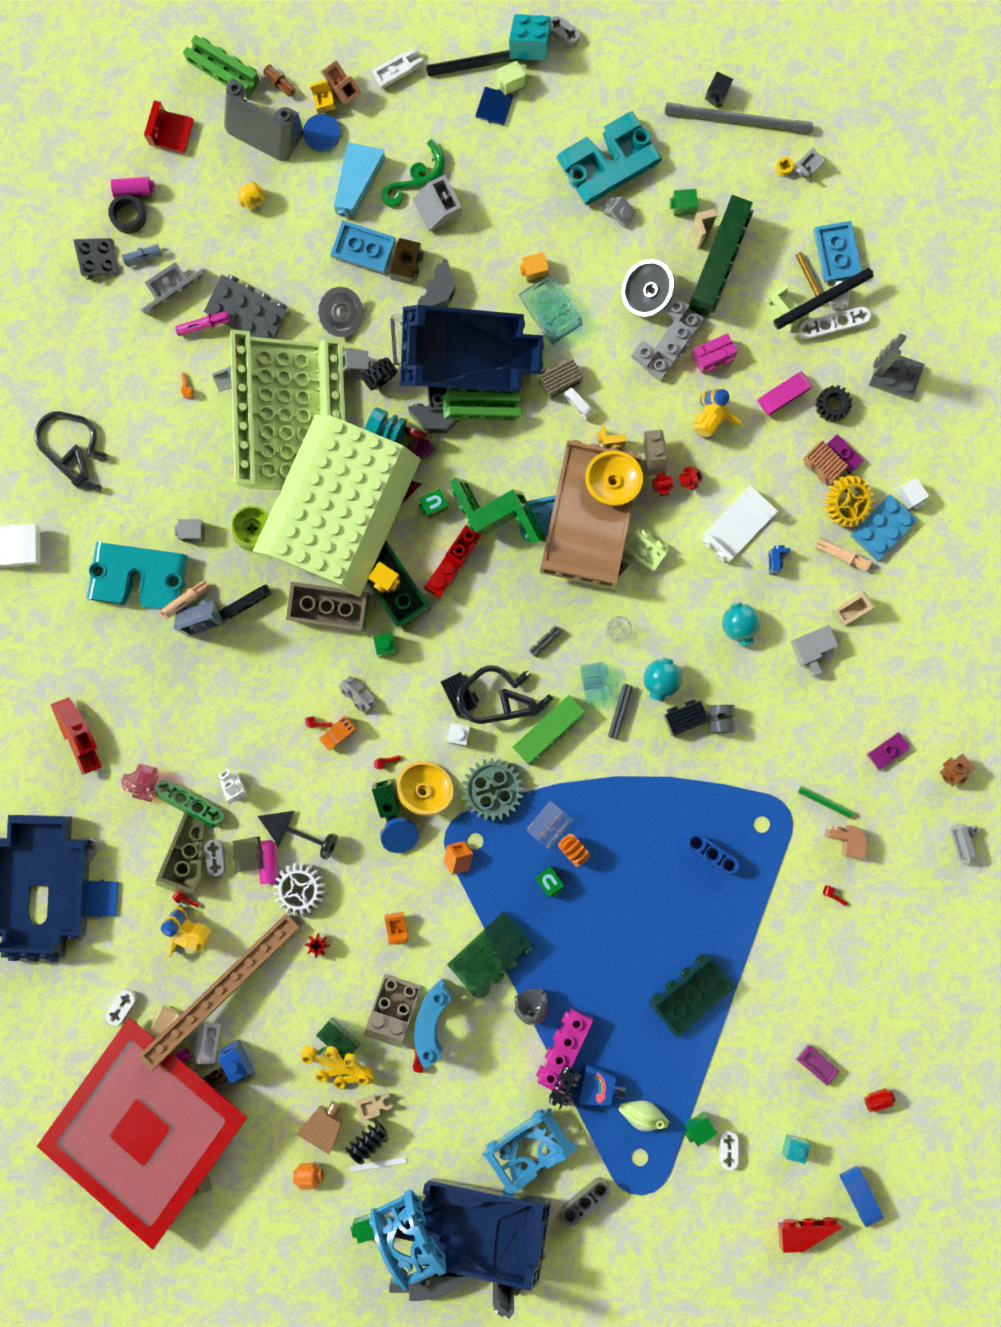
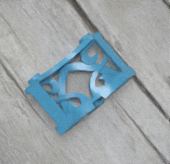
(425, 1031)
(520, 1176)
(430, 1251)

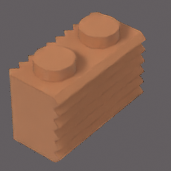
(825, 463)

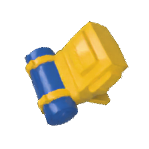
(713, 412)
(185, 932)

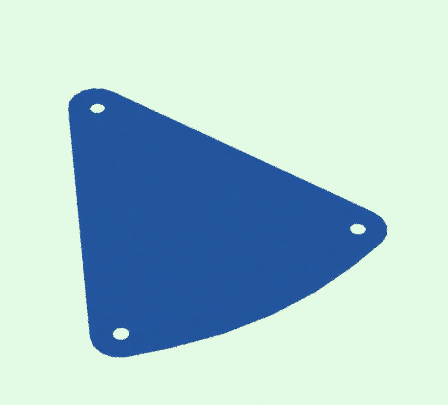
(629, 928)

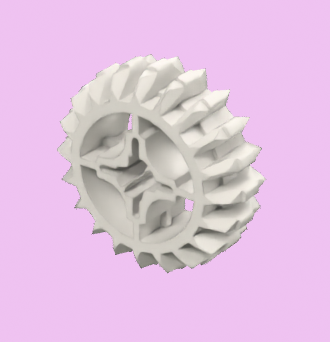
(302, 897)

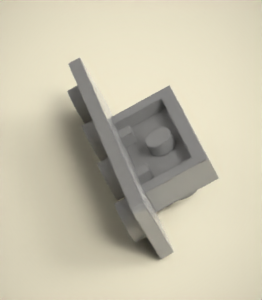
(166, 283)

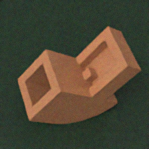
(342, 86)
(853, 840)

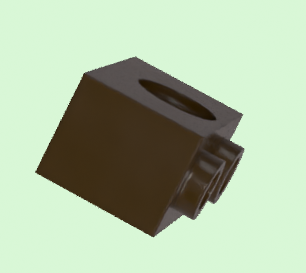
(406, 250)

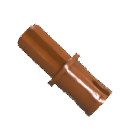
(279, 80)

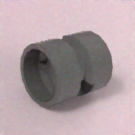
(722, 725)

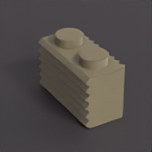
(560, 378)
(655, 452)

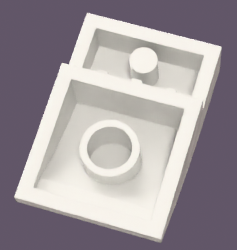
(20, 545)

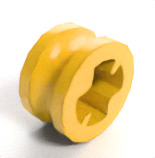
(784, 160)

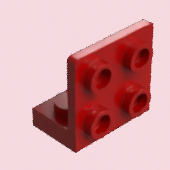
(167, 129)

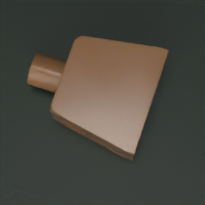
(322, 1127)

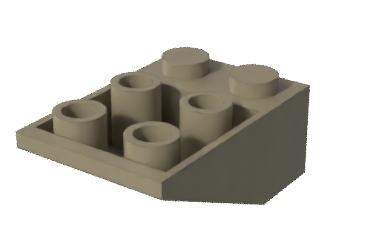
(392, 1011)

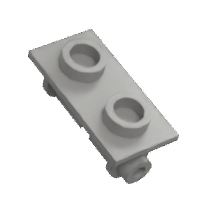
(350, 689)

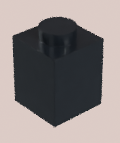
(718, 89)

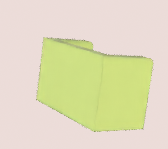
(781, 303)

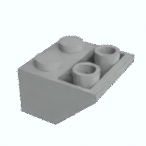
(437, 203)

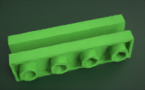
(220, 65)
(481, 405)
(548, 729)

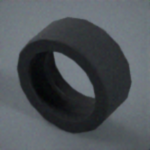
(118, 203)

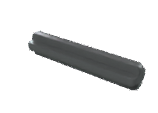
(620, 711)

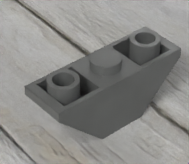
(441, 288)
(431, 420)

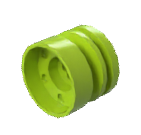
(242, 522)

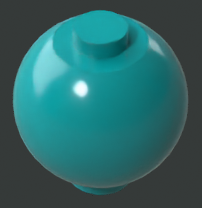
(741, 623)
(662, 678)

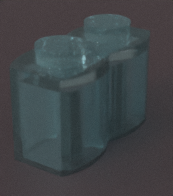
(595, 682)

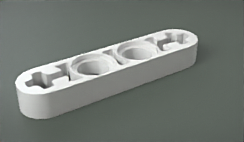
(834, 324)

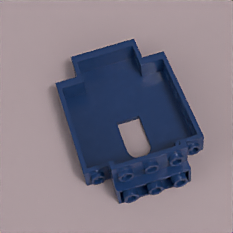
(42, 854)

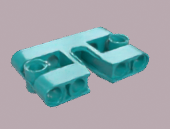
(604, 176)
(121, 565)

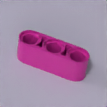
(784, 393)

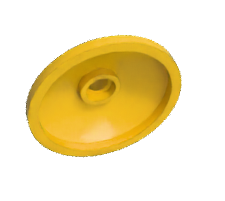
(615, 467)
(428, 779)

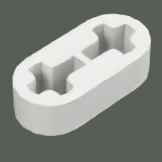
(578, 403)
(117, 1004)
(723, 1150)

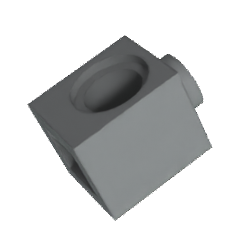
(355, 361)
(190, 530)

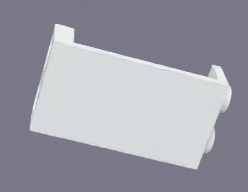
(738, 524)

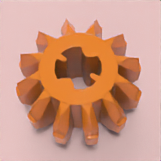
(574, 850)

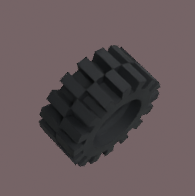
(379, 373)
(838, 393)

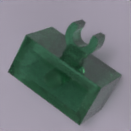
(337, 1036)

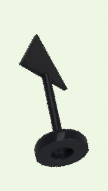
(278, 824)

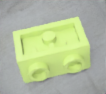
(646, 548)

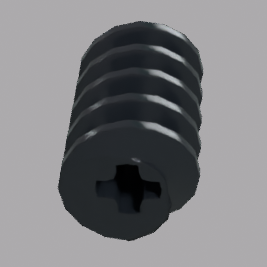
(368, 1143)

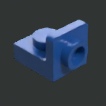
(774, 560)

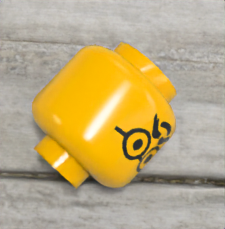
(251, 195)

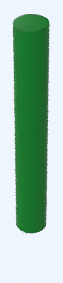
(825, 802)

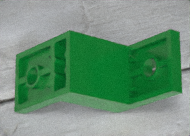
(497, 512)

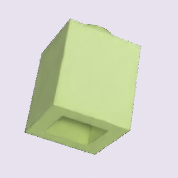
(510, 78)

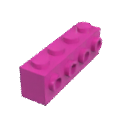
(565, 1048)

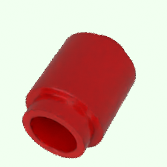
(879, 1100)

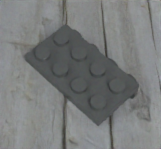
(247, 308)

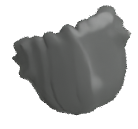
(532, 1006)

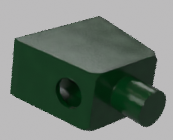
(385, 793)

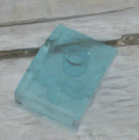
(551, 309)

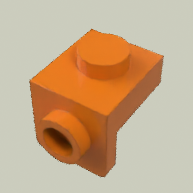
(396, 928)

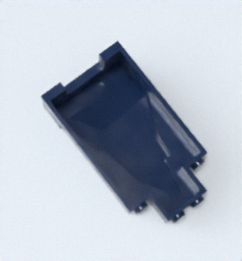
(467, 349)
(485, 1232)

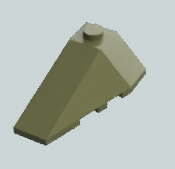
(184, 858)

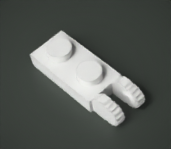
(397, 68)

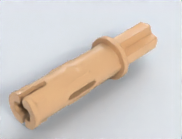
(843, 554)
(182, 601)

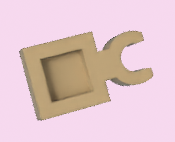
(370, 1106)

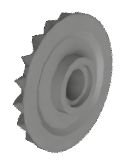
(350, 311)

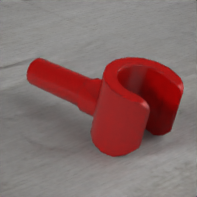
(311, 723)
(380, 762)
(830, 892)
(178, 897)
(417, 1066)

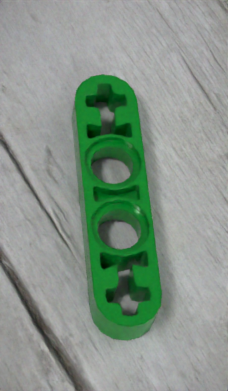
(186, 807)

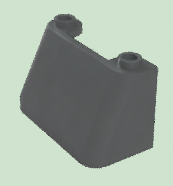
(268, 133)

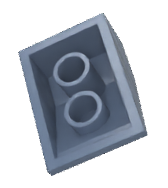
(198, 618)

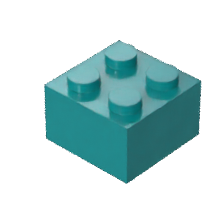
(530, 37)

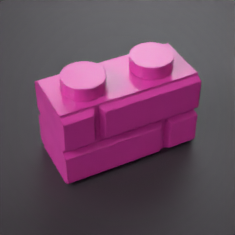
(714, 353)

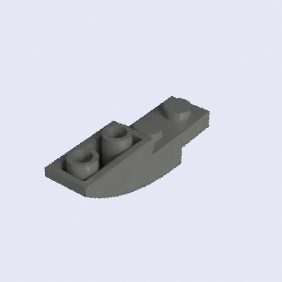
(432, 1287)

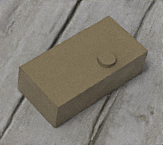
(327, 606)

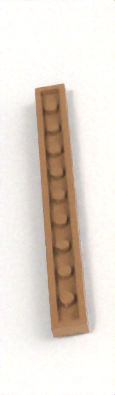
(218, 992)

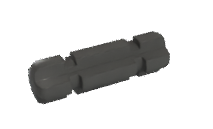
(545, 641)

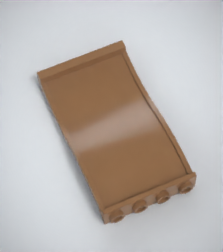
(583, 534)

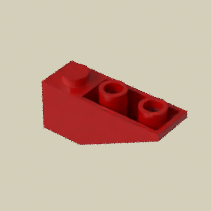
(804, 1234)

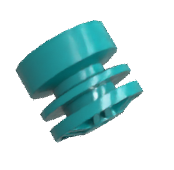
(379, 424)

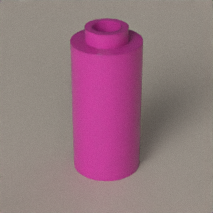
(133, 186)
(270, 860)

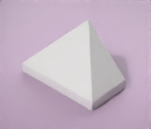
(205, 1042)

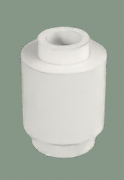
(840, 302)

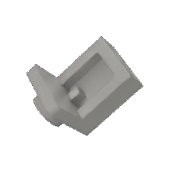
(809, 163)
(619, 210)

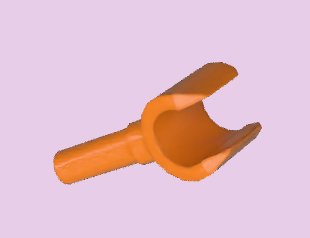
(185, 390)

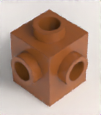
(957, 770)

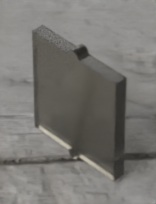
(248, 854)

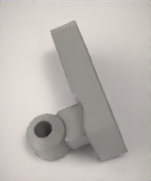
(964, 847)

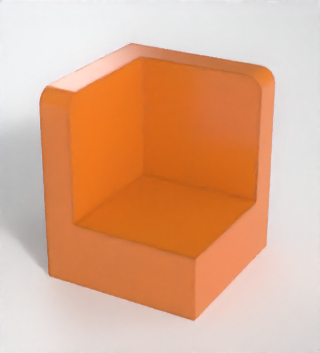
(458, 857)

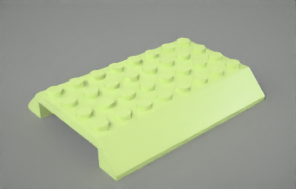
(275, 399)
(338, 503)

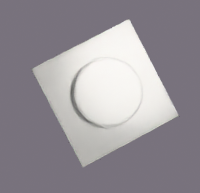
(912, 494)
(458, 734)

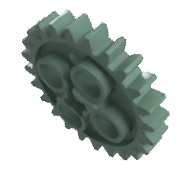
(497, 806)

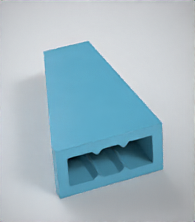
(357, 175)

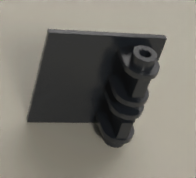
(95, 257)
(572, 1079)

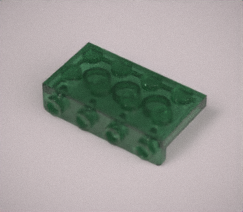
(491, 955)
(691, 994)

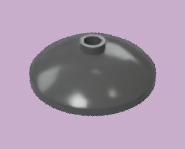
(641, 281)

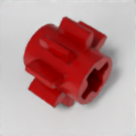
(690, 478)
(662, 484)
(313, 948)

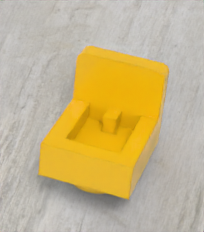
(323, 96)
(612, 441)

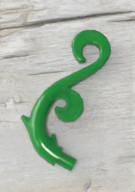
(417, 181)

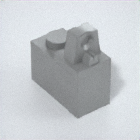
(810, 646)

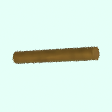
(808, 273)

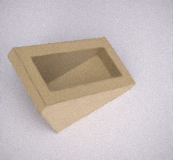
(854, 608)

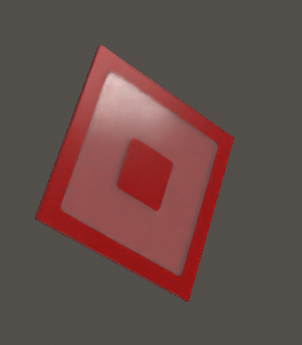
(141, 1134)

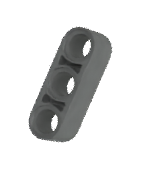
(583, 1210)

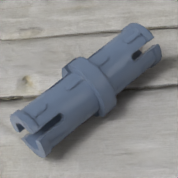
(141, 255)

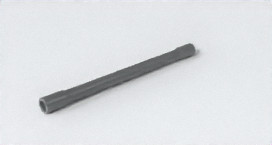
(795, 125)

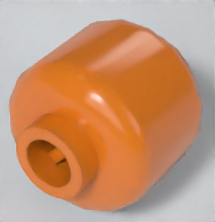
(308, 1176)

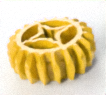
(840, 496)

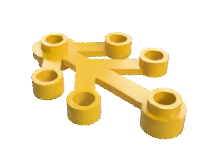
(358, 1073)

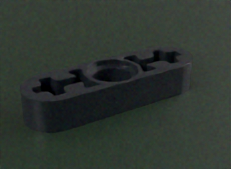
(245, 602)

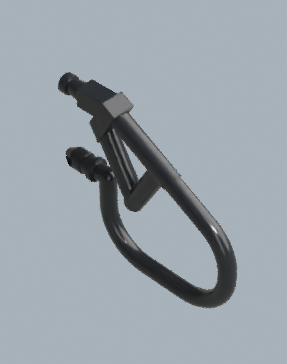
(81, 480)
(533, 708)

